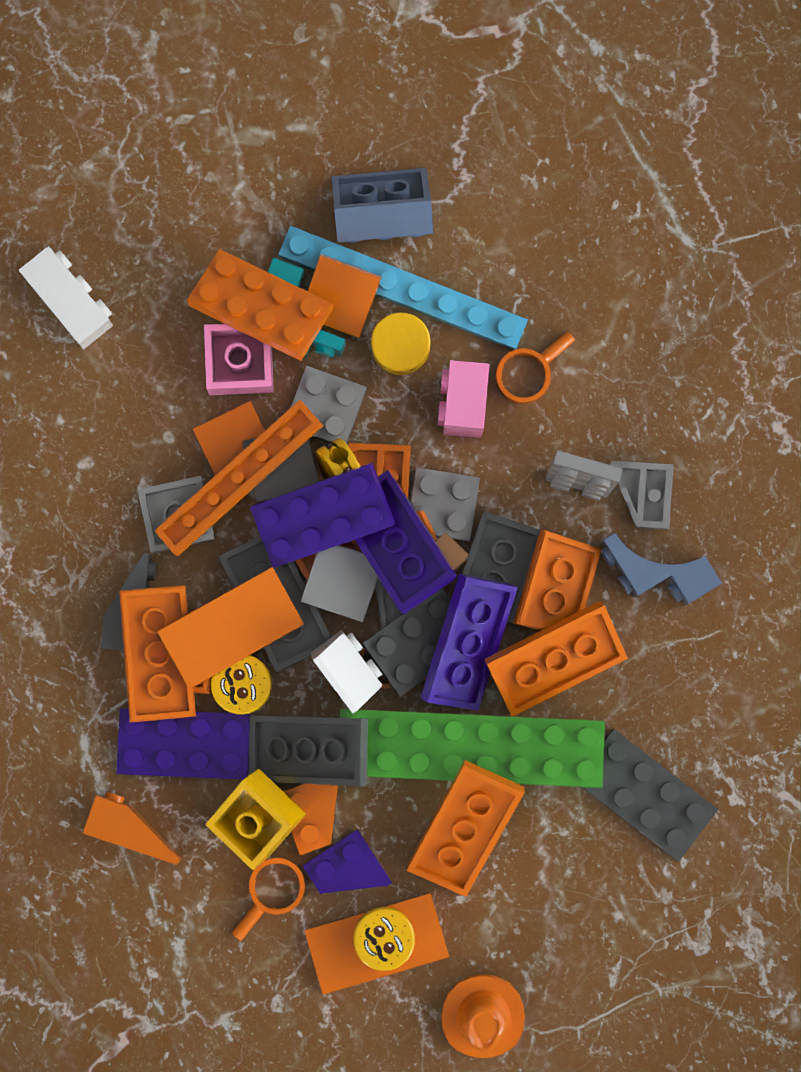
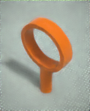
(543, 358)
(259, 908)

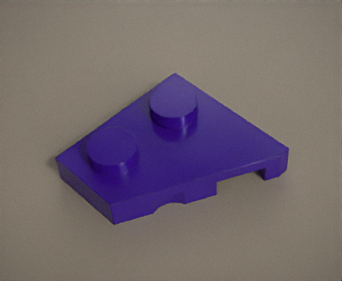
(346, 867)

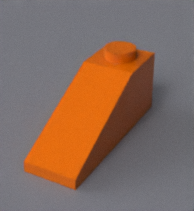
(124, 826)

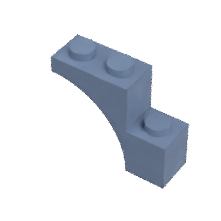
(639, 575)

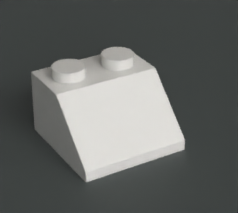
(347, 670)

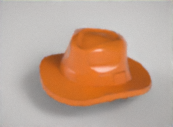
(483, 1016)

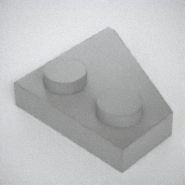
(647, 492)

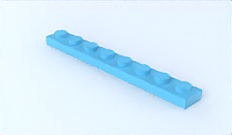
(411, 290)

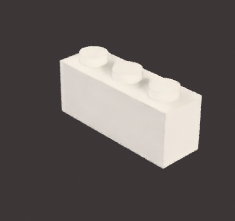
(67, 296)

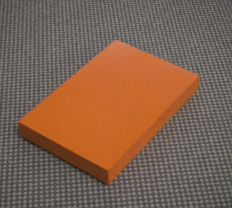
(556, 581)

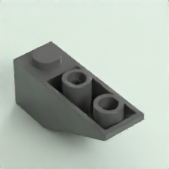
(138, 579)

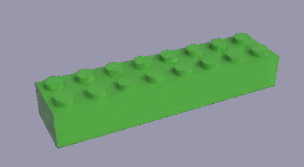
(512, 747)

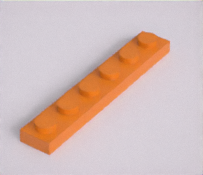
(238, 478)

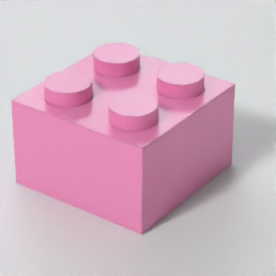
(236, 362)
(465, 399)

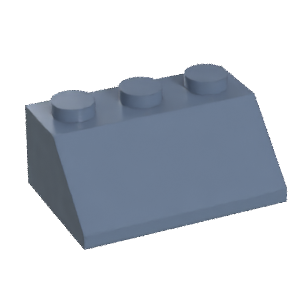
(382, 205)

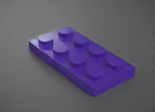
(322, 515)
(406, 553)
(468, 637)
(185, 747)

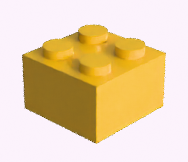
(255, 819)

